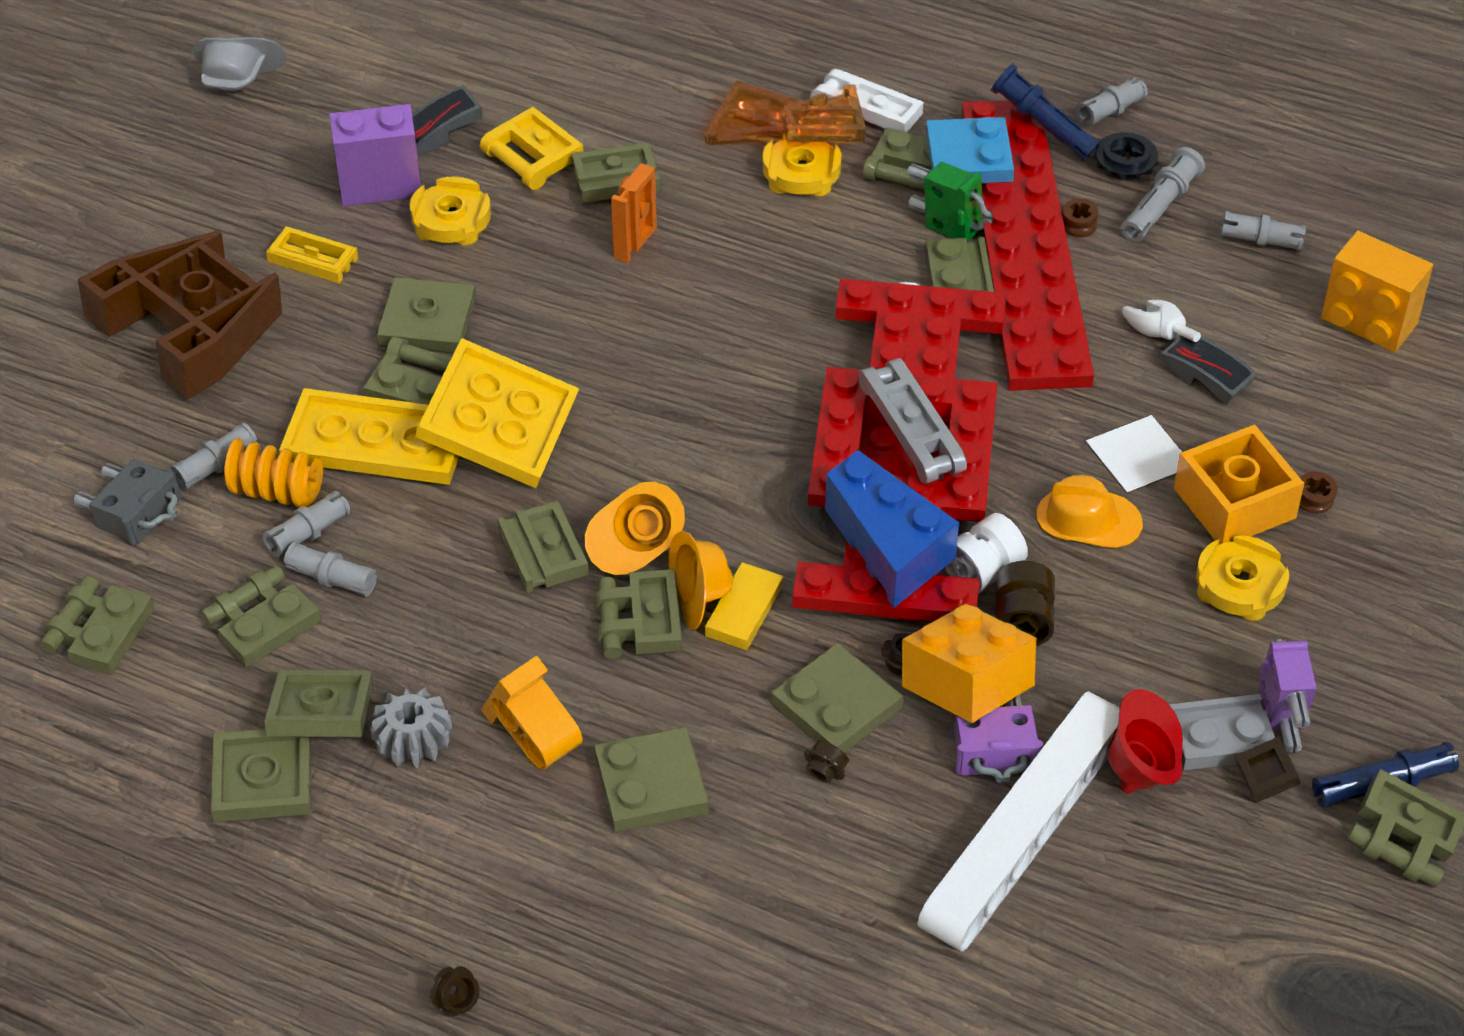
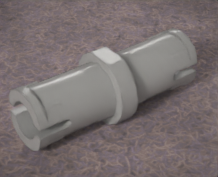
(1111, 101)
(1263, 230)
(210, 457)
(306, 523)
(330, 569)

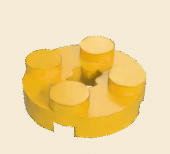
(788, 176)
(462, 226)
(1242, 597)

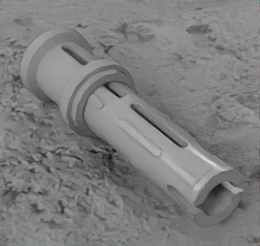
(1170, 184)

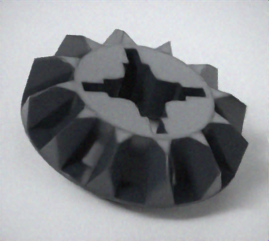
(1141, 151)

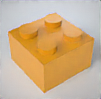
(1376, 291)
(1238, 485)
(968, 662)

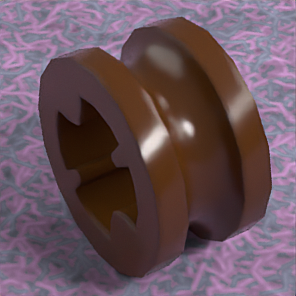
(1088, 217)
(1318, 503)

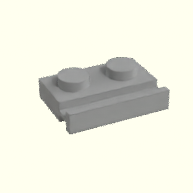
(1220, 729)

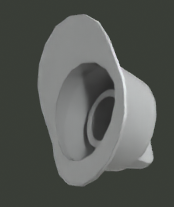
(236, 61)

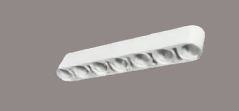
(1021, 824)

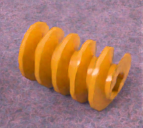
(272, 477)

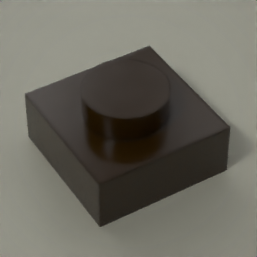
(1267, 769)

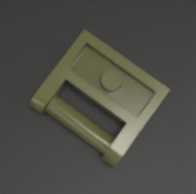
(894, 155)
(403, 383)

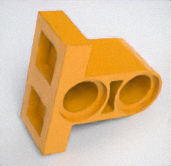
(533, 715)

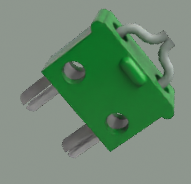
(951, 200)

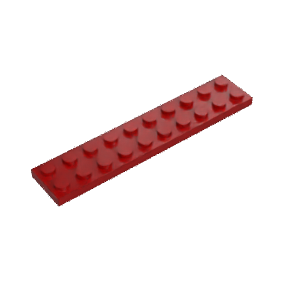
(1032, 264)

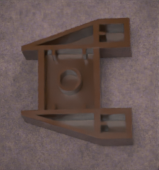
(195, 293)

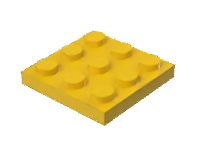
(497, 413)

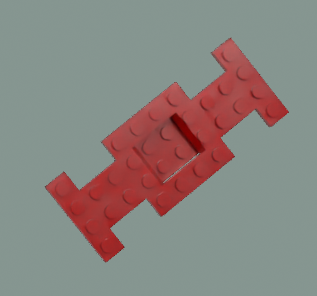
(923, 331)

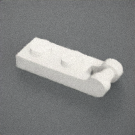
(877, 102)

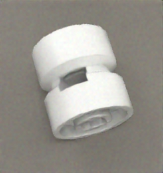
(987, 549)

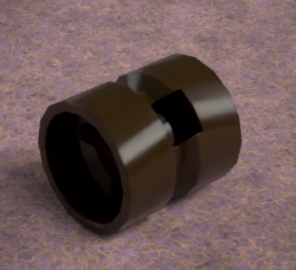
(1026, 598)

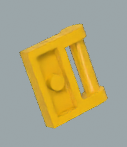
(538, 138)

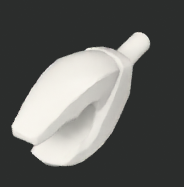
(1160, 320)

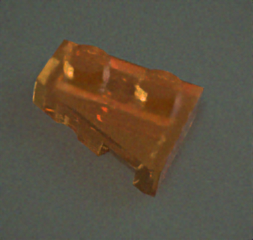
(748, 116)
(825, 119)

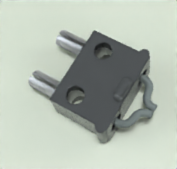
(133, 500)

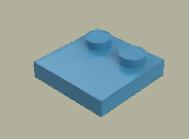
(972, 146)

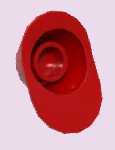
(1147, 742)

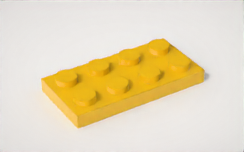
(366, 437)

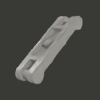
(913, 420)

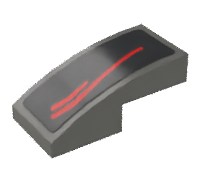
(444, 115)
(1210, 364)

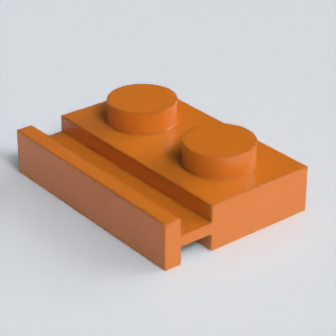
(634, 212)

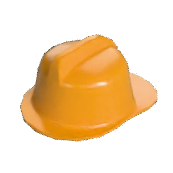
(1087, 513)
(634, 528)
(699, 575)

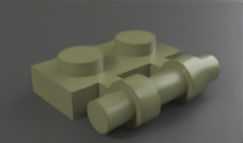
(654, 613)
(266, 625)
(108, 631)
(1411, 816)

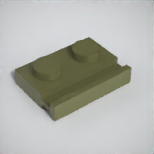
(603, 170)
(958, 264)
(543, 546)

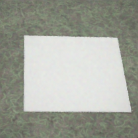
(1137, 453)

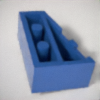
(890, 525)

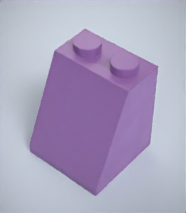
(375, 154)

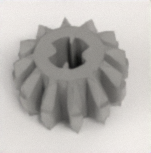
(411, 727)

